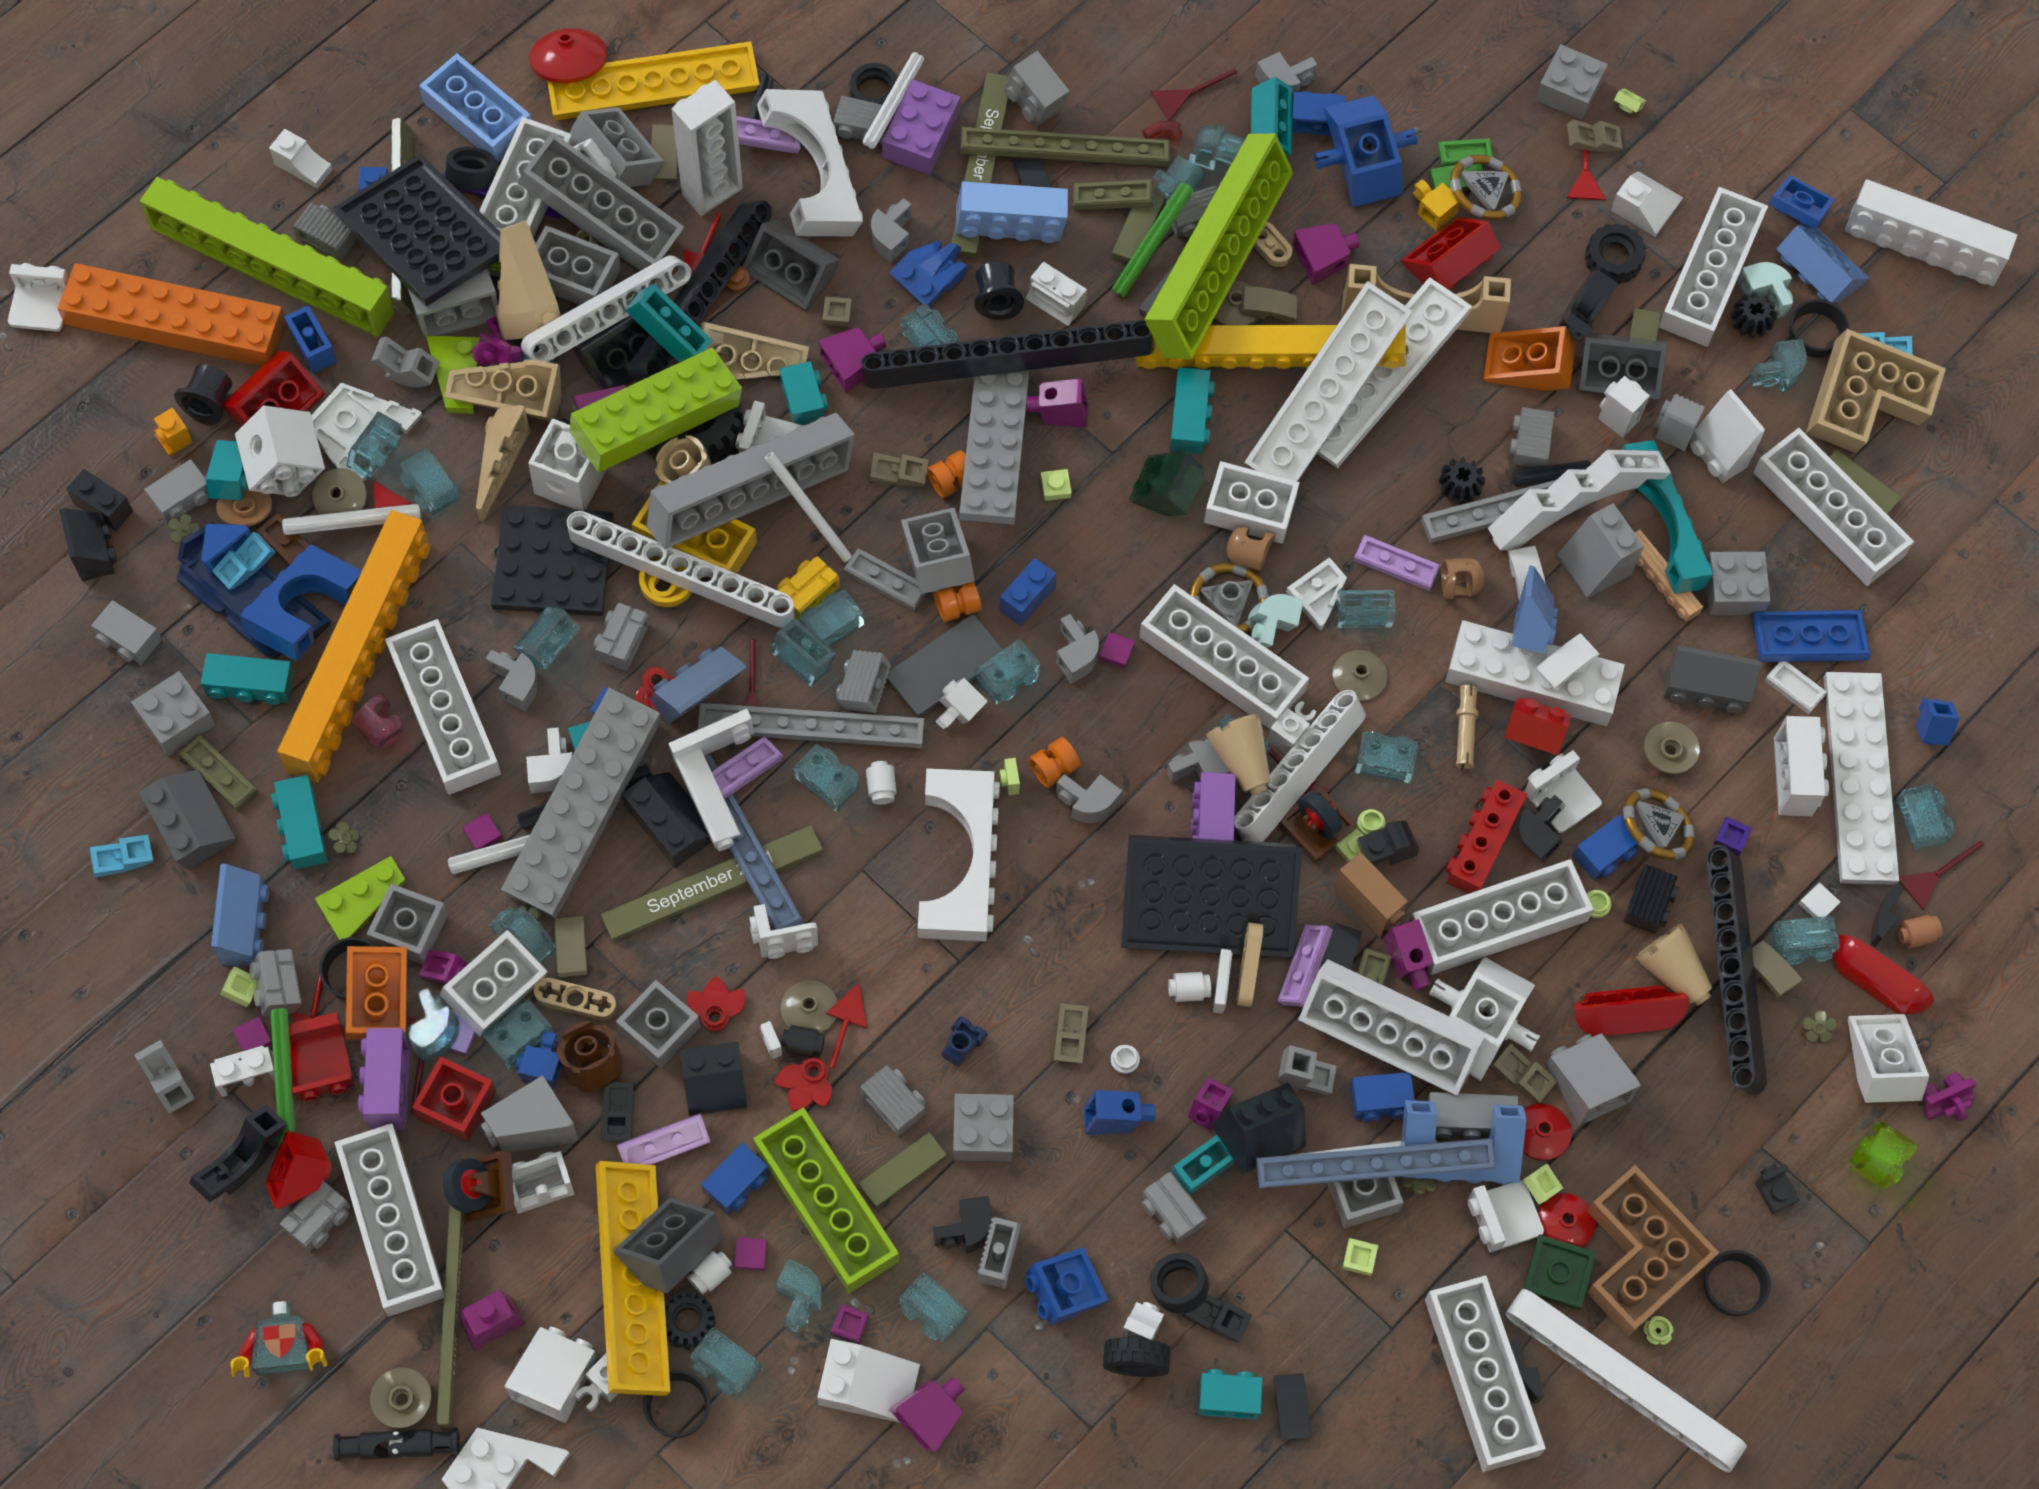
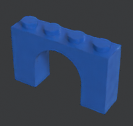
(310, 573)

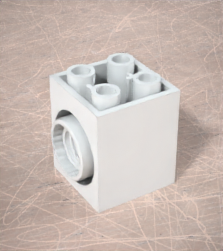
(279, 451)
(562, 469)

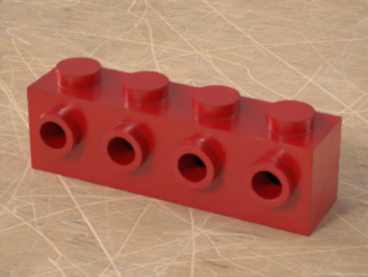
(1486, 837)

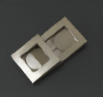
(1596, 137)
(665, 145)
(1269, 302)
(898, 471)
(571, 946)
(1774, 969)
(1071, 1033)
(1523, 1074)

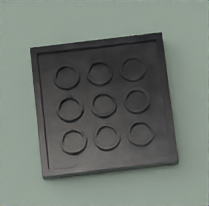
(544, 567)

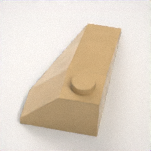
(524, 287)
(752, 354)
(525, 383)
(503, 443)

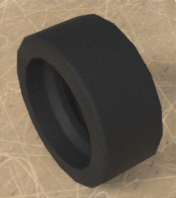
(869, 72)
(470, 157)
(1175, 1262)

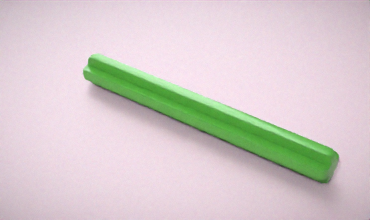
(1152, 239)
(282, 1068)

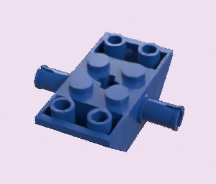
(1367, 174)

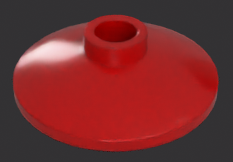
(1546, 1145)
(1551, 1217)

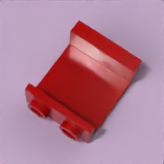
(319, 1057)

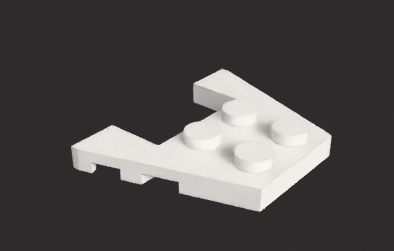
(347, 414)
(496, 1460)

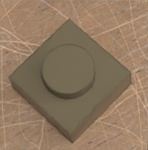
(837, 311)

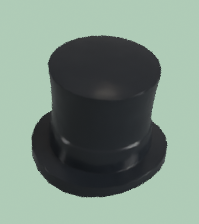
(997, 292)
(204, 394)

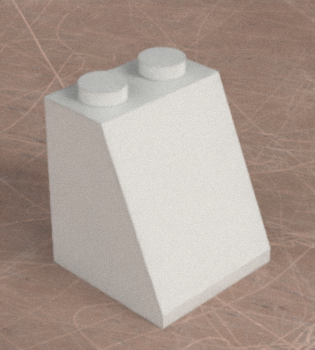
(551, 1373)

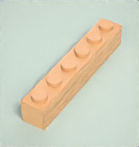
(1654, 567)

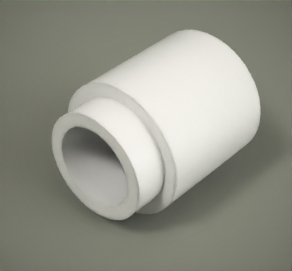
(881, 782)
(1189, 986)
(710, 1272)

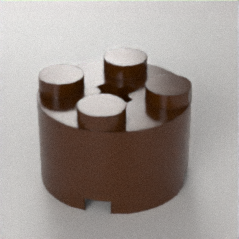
(590, 1056)

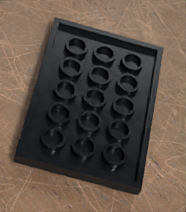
(422, 229)
(1207, 891)

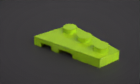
(453, 354)
(357, 899)

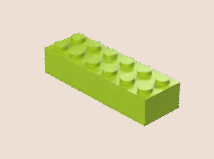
(655, 409)
(826, 1200)

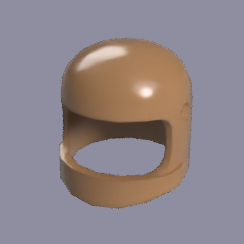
(1246, 551)
(1458, 571)

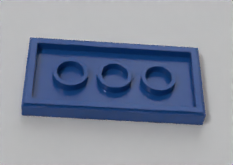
(1810, 636)

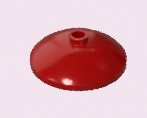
(568, 55)

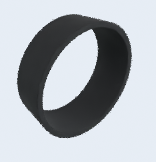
(1820, 307)
(332, 952)
(1753, 1263)
(679, 1375)

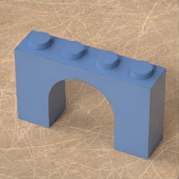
(1506, 1131)

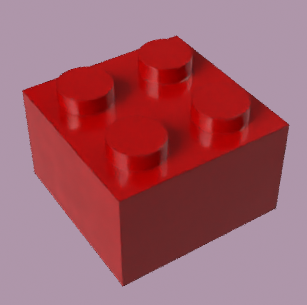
(454, 1099)

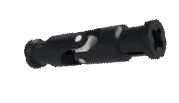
(401, 1444)

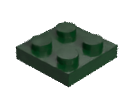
(1559, 1272)

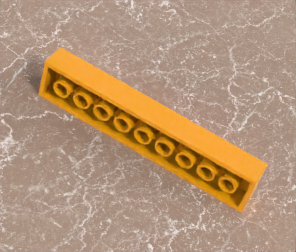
(354, 647)

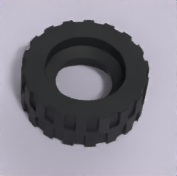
(1618, 235)
(1136, 1357)

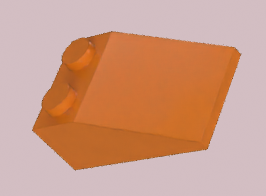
(1531, 358)
(375, 989)

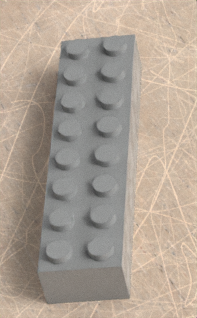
(747, 481)
(582, 803)

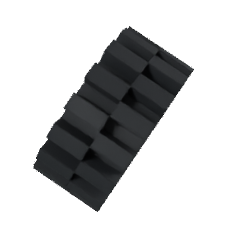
(688, 1302)

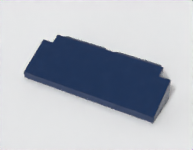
(231, 603)

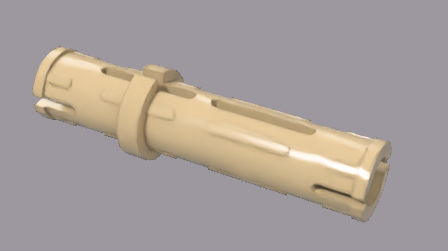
(1467, 716)

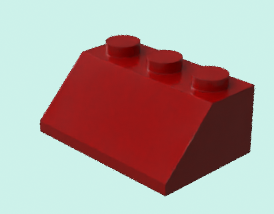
(1453, 252)
(279, 384)

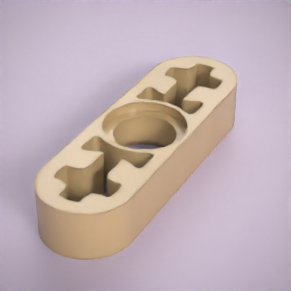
(1249, 964)
(569, 988)

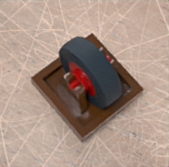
(1317, 823)
(480, 1186)

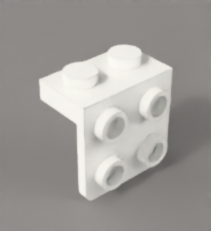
(37, 297)
(761, 428)
(1568, 785)
(781, 941)
(1505, 1215)

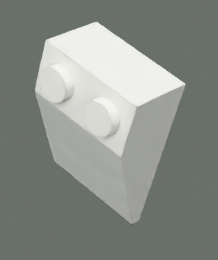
(1727, 437)
(1887, 1058)
(865, 1380)

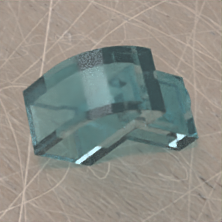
(1214, 145)
(1180, 171)
(1786, 366)
(525, 930)
(437, 1030)
(804, 1288)

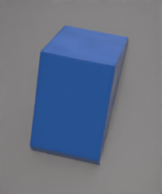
(220, 540)

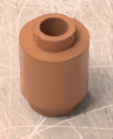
(1919, 931)

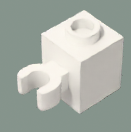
(961, 702)
(1290, 728)
(598, 1379)

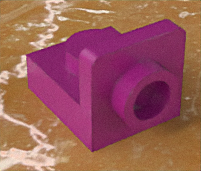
(441, 966)
(1210, 1103)

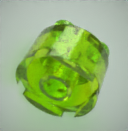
(1882, 1155)

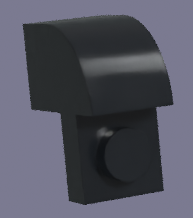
(1535, 828)
(1391, 843)
(972, 1230)

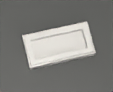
(1795, 686)
(1222, 981)

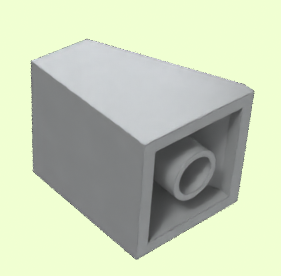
(1601, 552)
(1592, 1078)
(528, 1120)

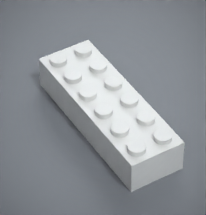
(707, 147)
(506, 199)
(1930, 233)
(1713, 266)
(1833, 506)
(1223, 656)
(1490, 663)
(443, 707)
(1504, 916)
(1392, 1027)
(390, 1220)
(1484, 1374)

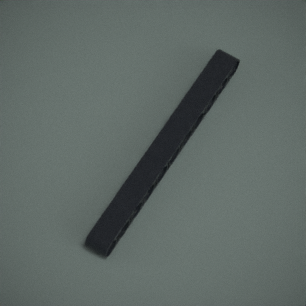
(1007, 354)

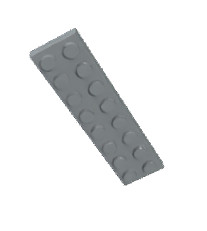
(994, 448)

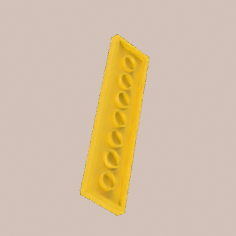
(657, 80)
(631, 1311)

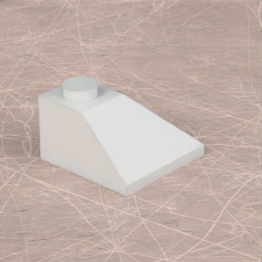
(1645, 203)

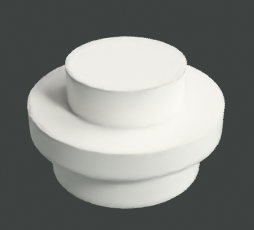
(1125, 1059)

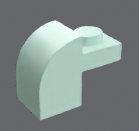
(1768, 280)
(1275, 612)

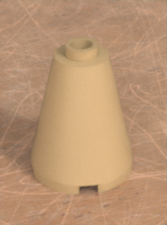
(681, 458)
(1243, 752)
(1677, 964)

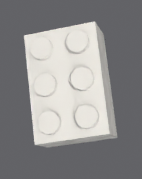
(1251, 500)
(1800, 766)
(493, 983)

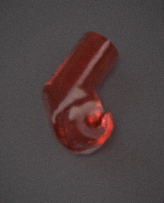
(1162, 127)

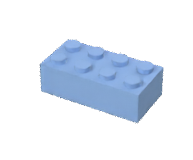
(473, 106)
(1011, 211)

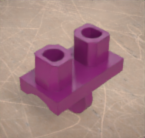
(495, 351)
(1950, 1101)

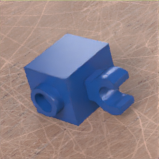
(1937, 721)
(540, 1061)

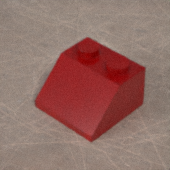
(1537, 725)
(297, 1169)

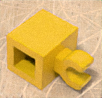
(1437, 205)

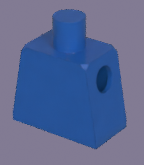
(1115, 1112)

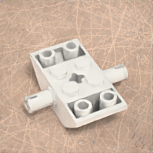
(1501, 997)

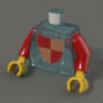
(280, 1345)

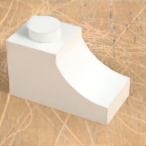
(298, 159)
(1143, 1321)

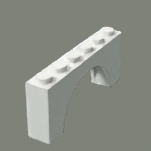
(808, 120)
(964, 910)

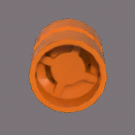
(948, 475)
(957, 599)
(1054, 762)

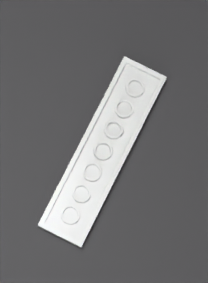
(1433, 321)
(1329, 384)
(1861, 778)

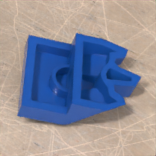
(930, 271)

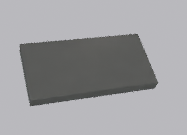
(949, 657)

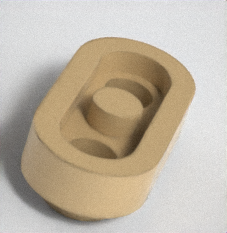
(1273, 244)

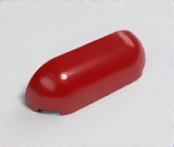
(1881, 977)
(1630, 1010)

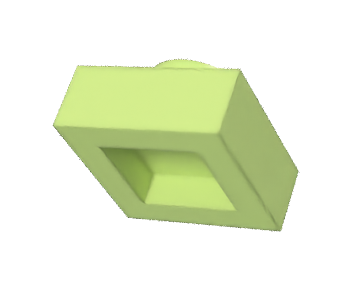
(1629, 101)
(1055, 485)
(1009, 776)
(1348, 846)
(239, 987)
(1542, 1184)
(1360, 1257)

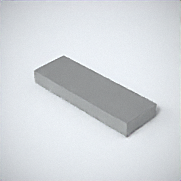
(884, 579)

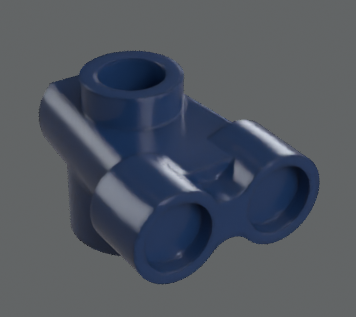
(963, 1040)

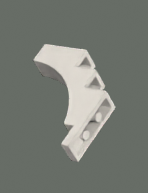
(1608, 475)

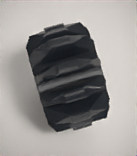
(1753, 315)
(1465, 472)

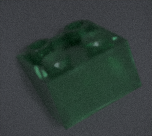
(1168, 483)

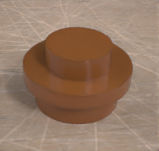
(739, 280)

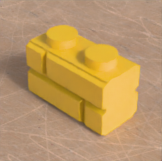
(809, 585)

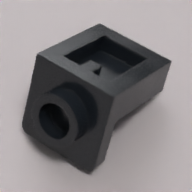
(1776, 1188)

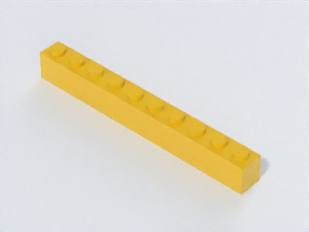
(1265, 347)

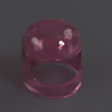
(377, 727)

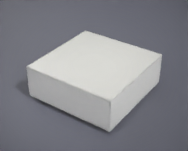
(1819, 902)
(771, 1040)

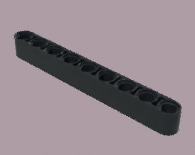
(707, 280)
(1744, 979)

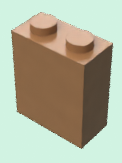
(1370, 895)

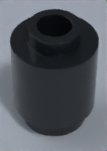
(803, 1041)

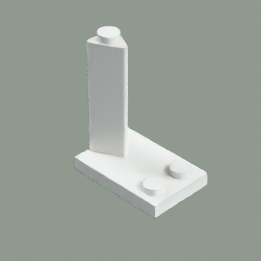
(689, 758)

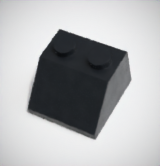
(88, 543)
(713, 1078)

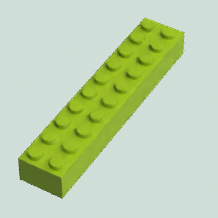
(1219, 246)
(268, 256)

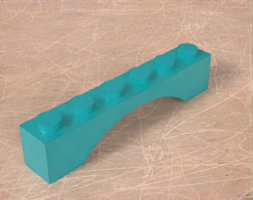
(1687, 564)

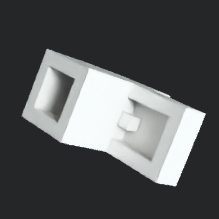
(546, 770)

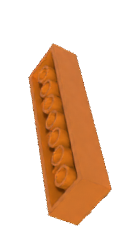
(171, 315)

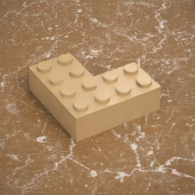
(1869, 378)

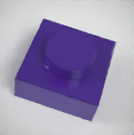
(1733, 835)

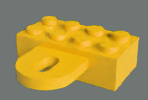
(722, 546)

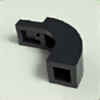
(1588, 302)
(243, 1158)

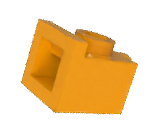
(171, 432)

